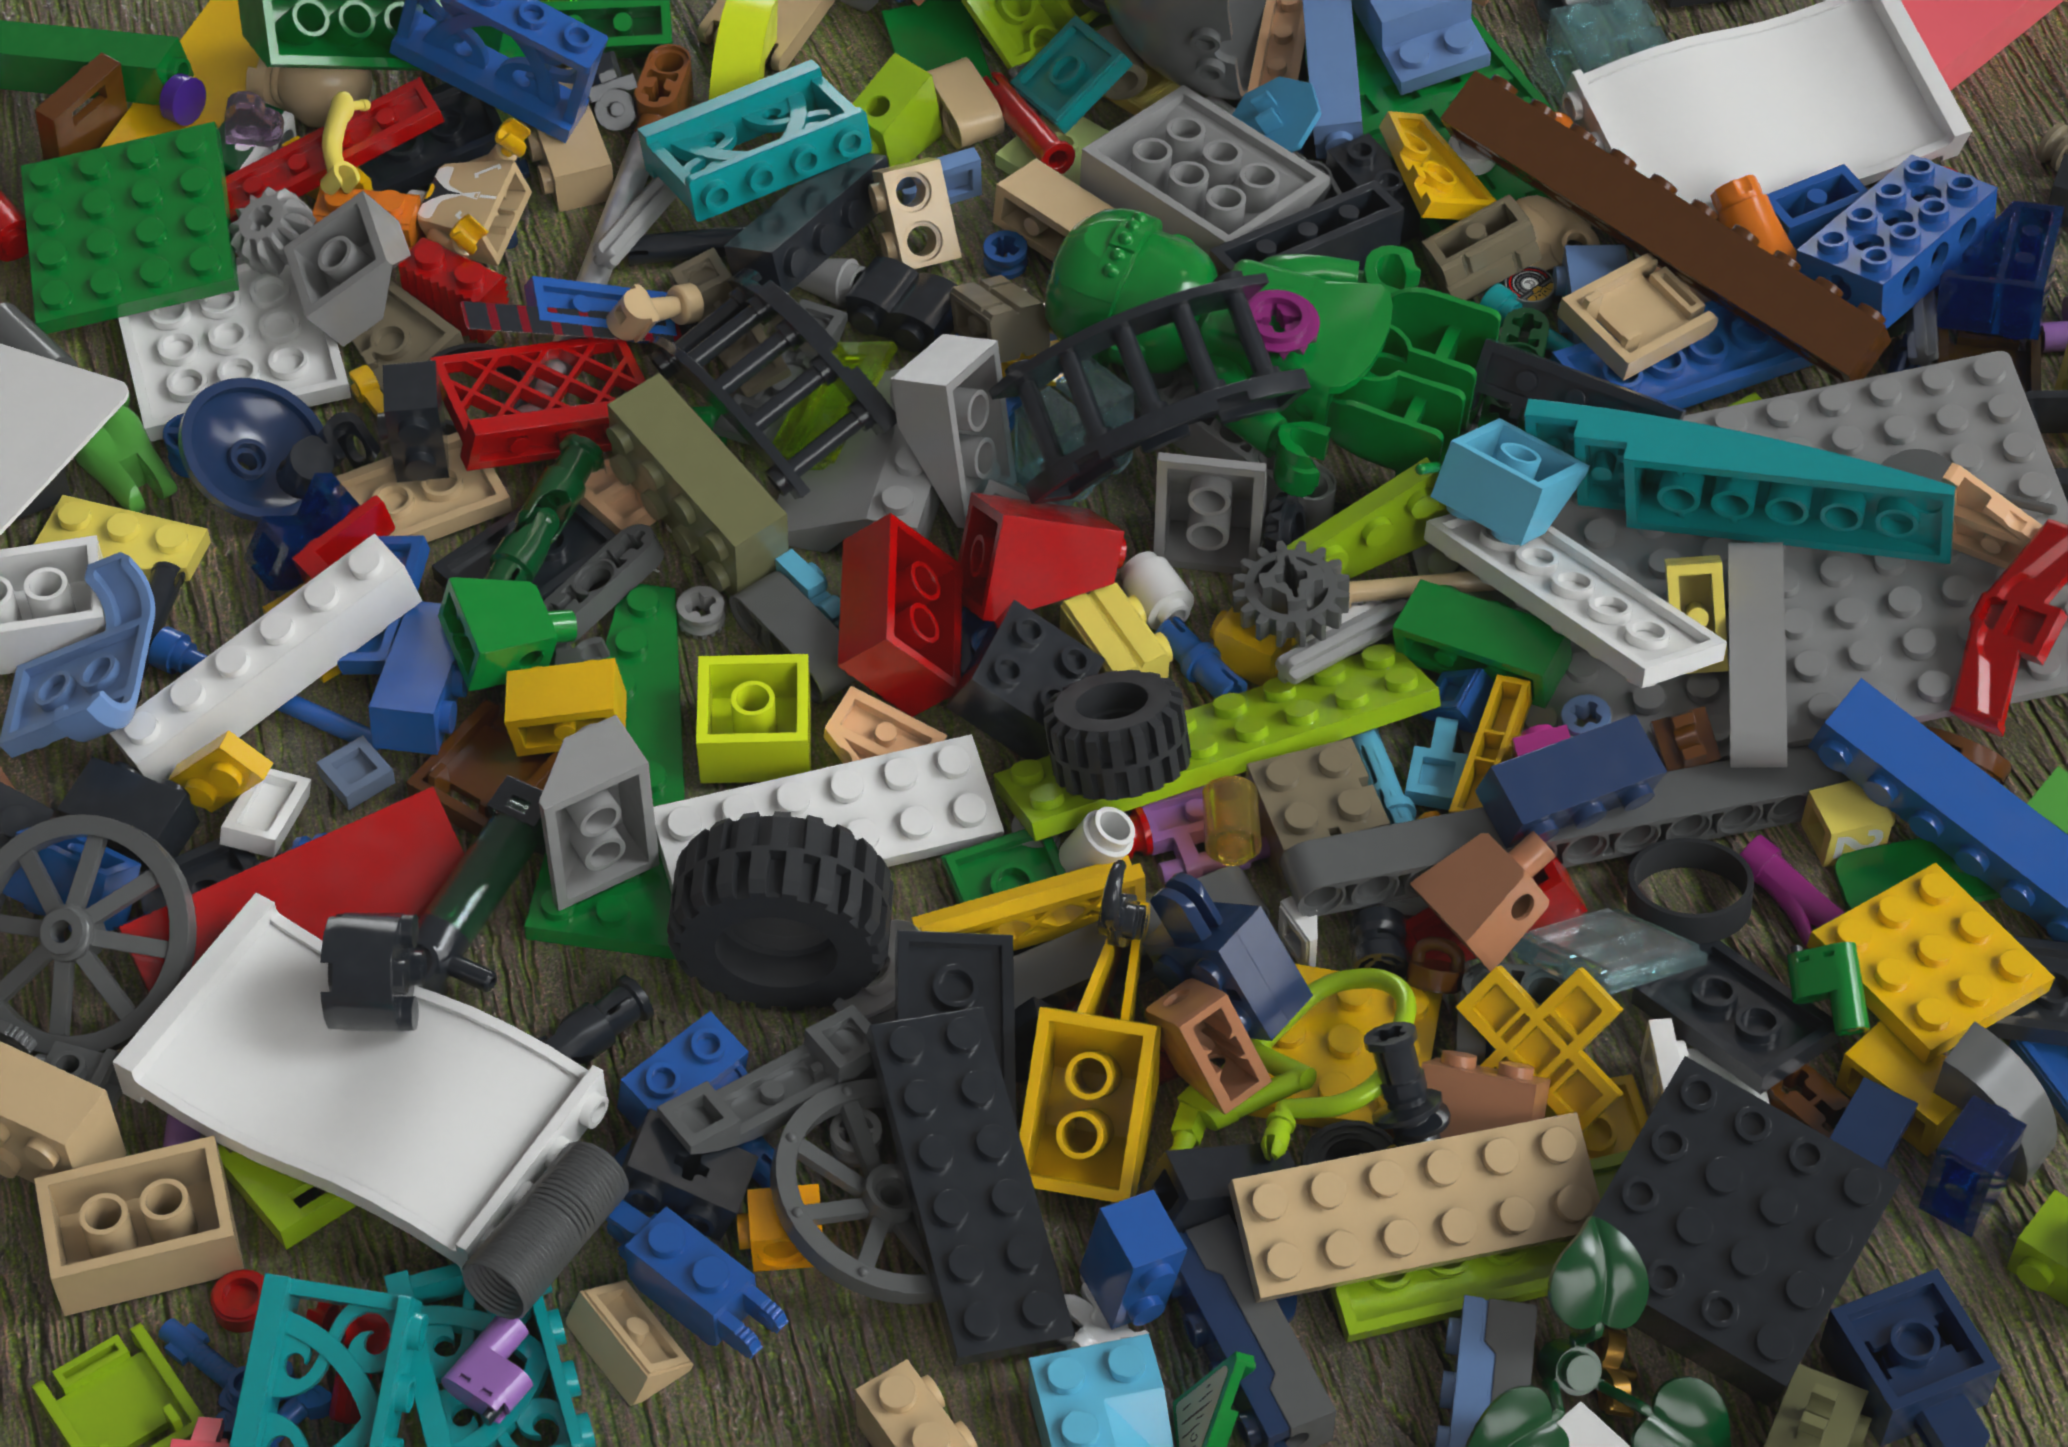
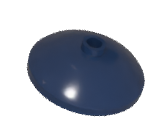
(250, 425)

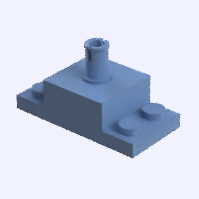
(1423, 39)

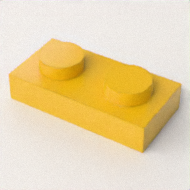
(221, 771)

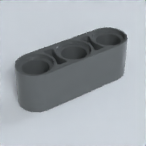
(788, 623)

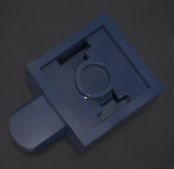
(1229, 950)
(1916, 1361)

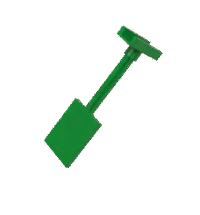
(934, 34)

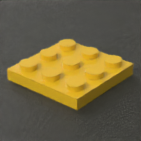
(1935, 961)
(1333, 1042)

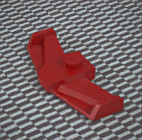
(2012, 624)

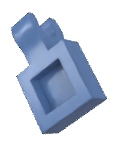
(960, 173)

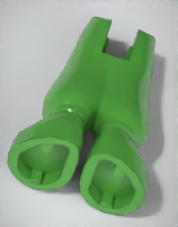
(125, 459)

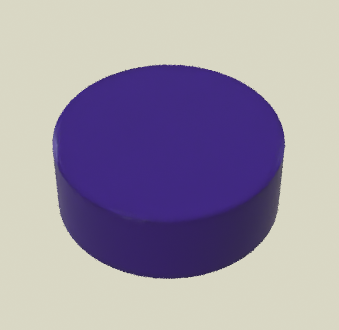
(182, 99)

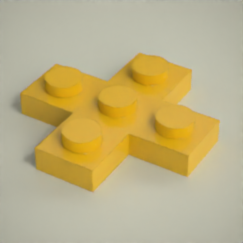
(1549, 1036)

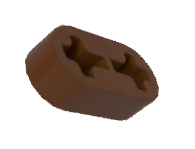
(1815, 1105)

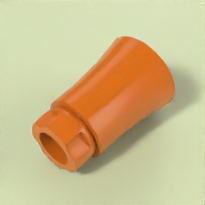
(1746, 205)

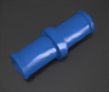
(1200, 660)

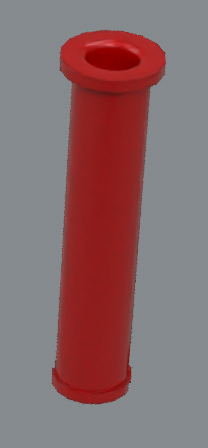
(1030, 127)

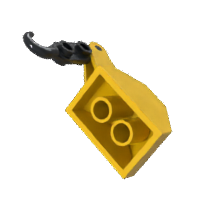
(1095, 1074)

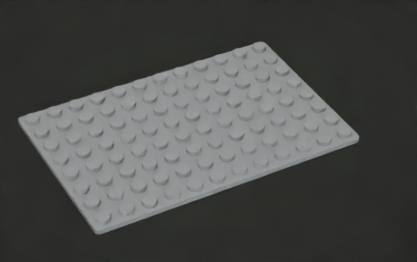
(1844, 611)

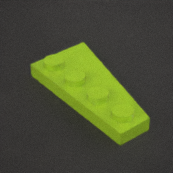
(1379, 524)

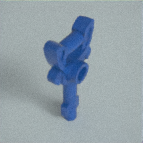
(192, 1345)

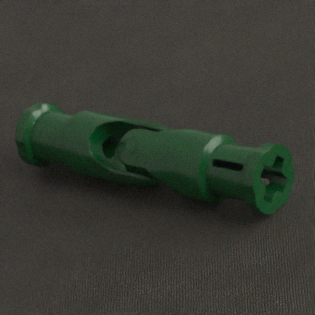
(559, 494)

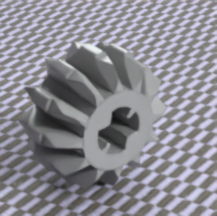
(269, 226)

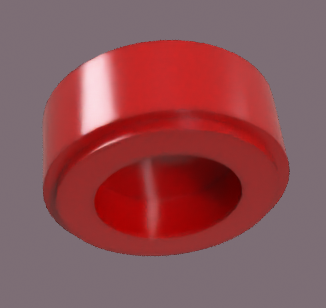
(237, 1300)

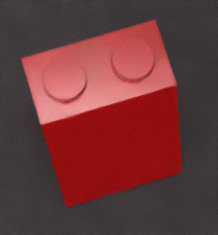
(1034, 553)

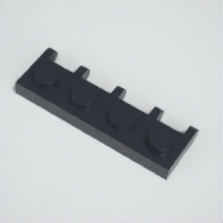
(1521, 375)

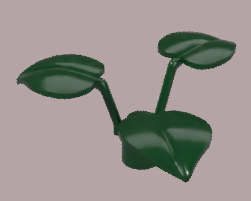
(1591, 1285)

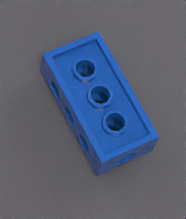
(1901, 236)

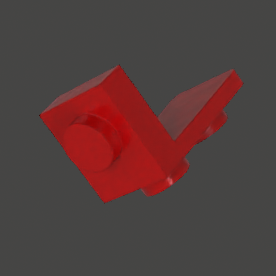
(343, 537)

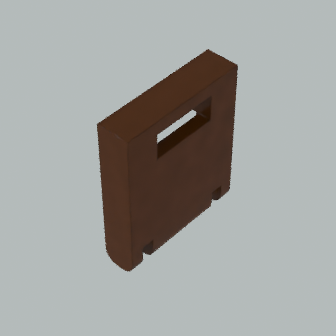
(90, 127)
(475, 765)

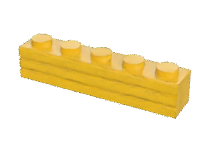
(1492, 744)

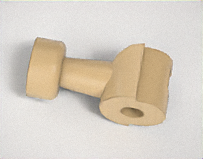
(638, 313)

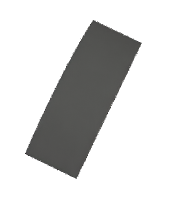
(1996, 1074)

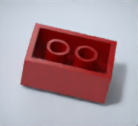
(900, 615)

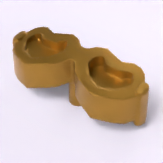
(1611, 1350)

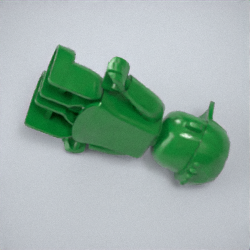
(1388, 358)

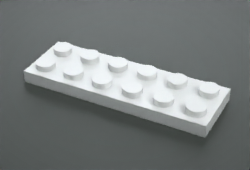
(1583, 600)
(900, 802)

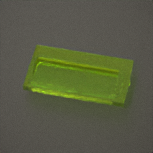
(828, 404)

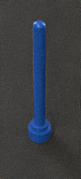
(175, 653)

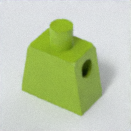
(901, 111)

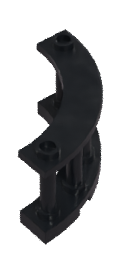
(794, 329)
(1157, 422)

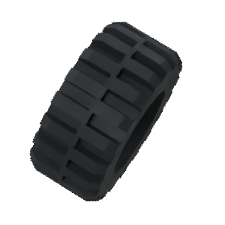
(780, 911)

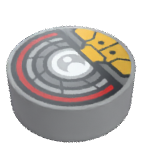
(1532, 287)

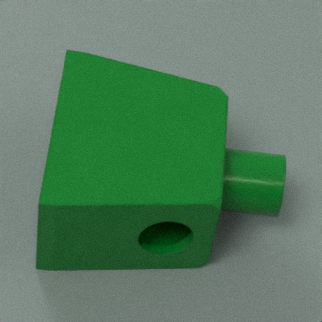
(500, 628)

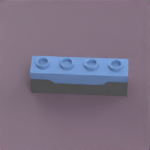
(1492, 1355)

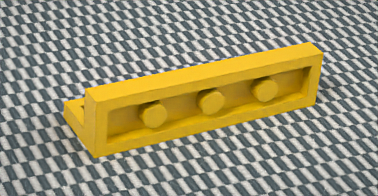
(1038, 909)

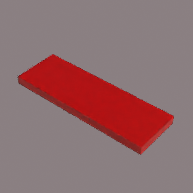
(369, 866)

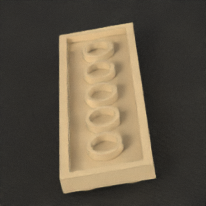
(1414, 1206)

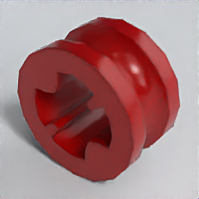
(1143, 837)

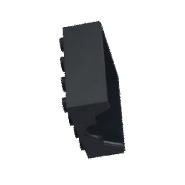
(1740, 1227)

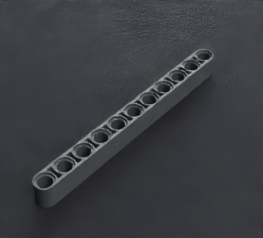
(1690, 802)

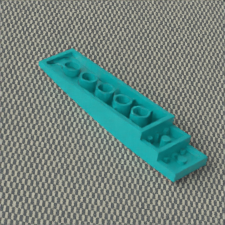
(1746, 485)

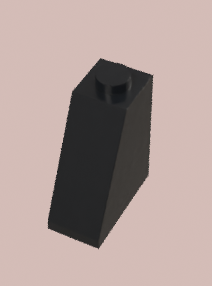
(1196, 1180)

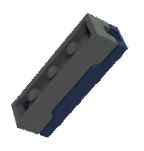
(1283, 1396)

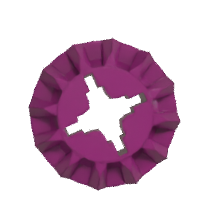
(1294, 315)

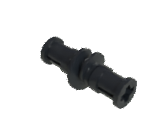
(1410, 1107)

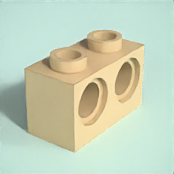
(928, 209)

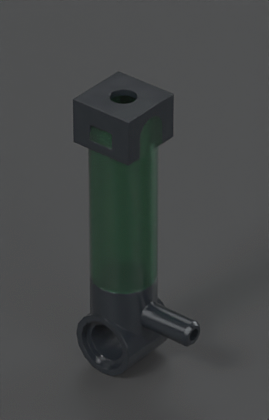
(479, 886)

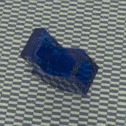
(283, 537)

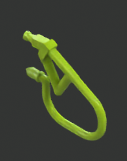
(1292, 1076)

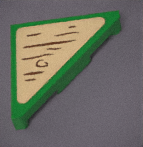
(1204, 1410)

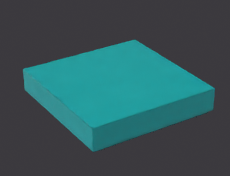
(1070, 74)

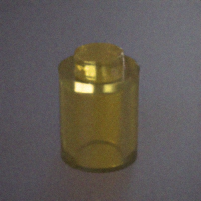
(1231, 820)

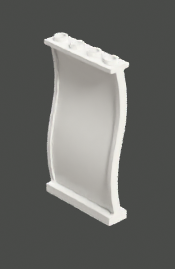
(1775, 100)
(410, 1125)

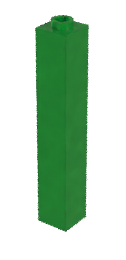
(47, 56)

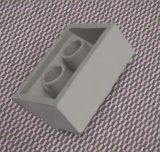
(597, 813)

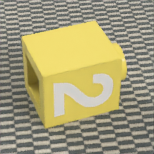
(1844, 821)

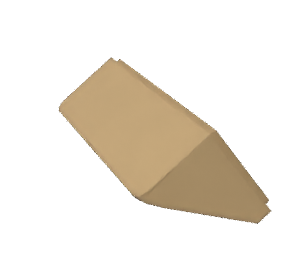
(626, 1341)

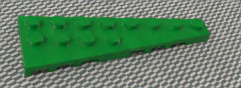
(636, 911)

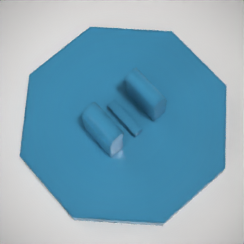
(1281, 111)

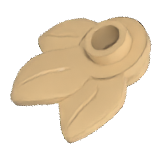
(1554, 228)

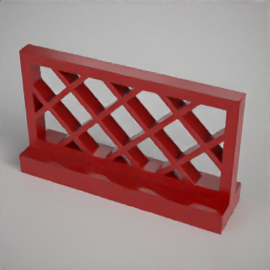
(533, 435)

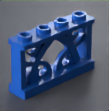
(516, 85)

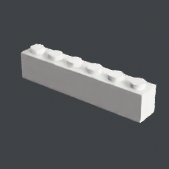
(270, 659)

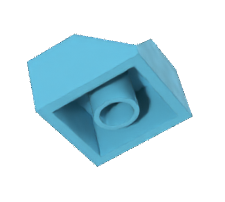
(1507, 481)
(1100, 1396)

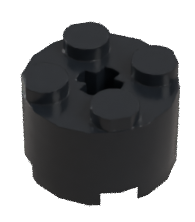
(372, 971)

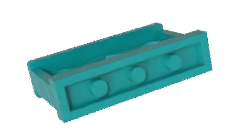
(818, 135)
(282, 1333)
(541, 1358)

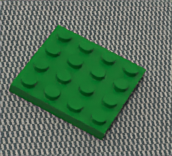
(128, 228)

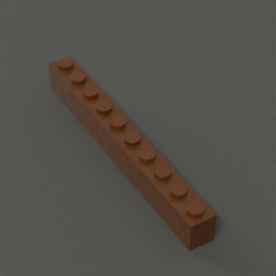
(1681, 235)

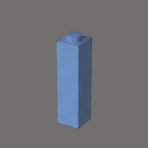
(1333, 72)

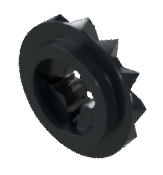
(1284, 522)

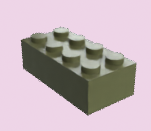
(695, 486)

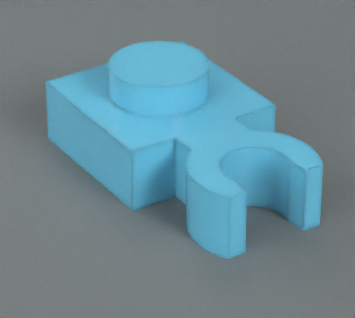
(810, 582)

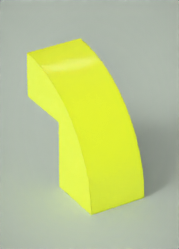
(742, 44)

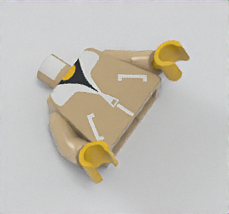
(479, 201)

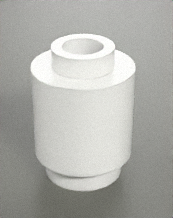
(1157, 588)
(1099, 839)

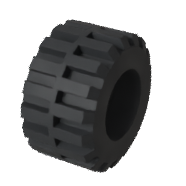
(1117, 734)

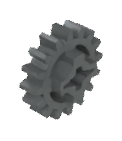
(1291, 593)

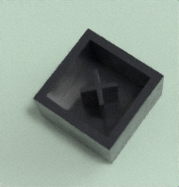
(1014, 677)

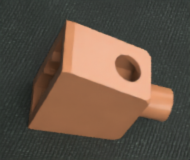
(1488, 893)
(1202, 1026)

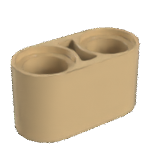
(966, 104)

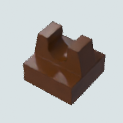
(1685, 740)

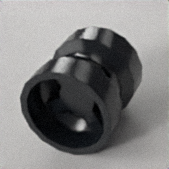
(1379, 940)

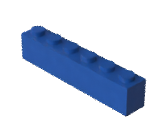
(1950, 803)

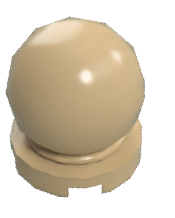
(306, 90)

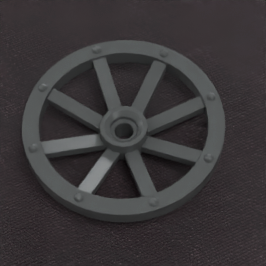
(89, 931)
(879, 1198)

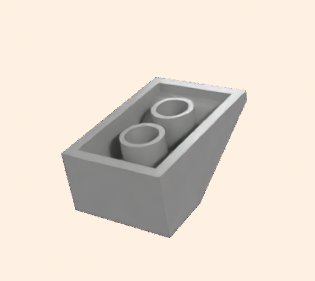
(953, 421)
(1209, 511)

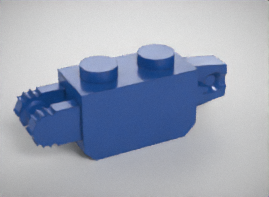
(692, 1278)

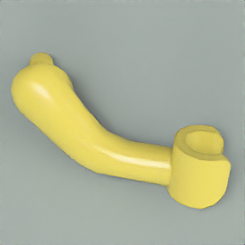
(339, 172)

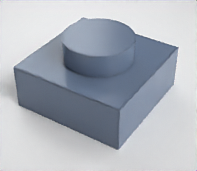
(355, 772)

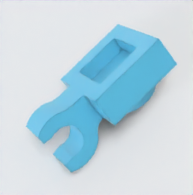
(1437, 769)

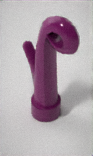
(1788, 887)

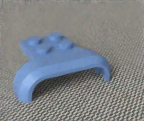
(91, 683)

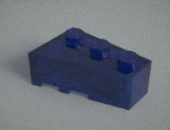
(2007, 276)

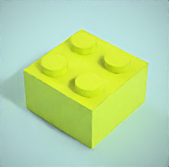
(753, 717)

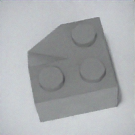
(347, 266)

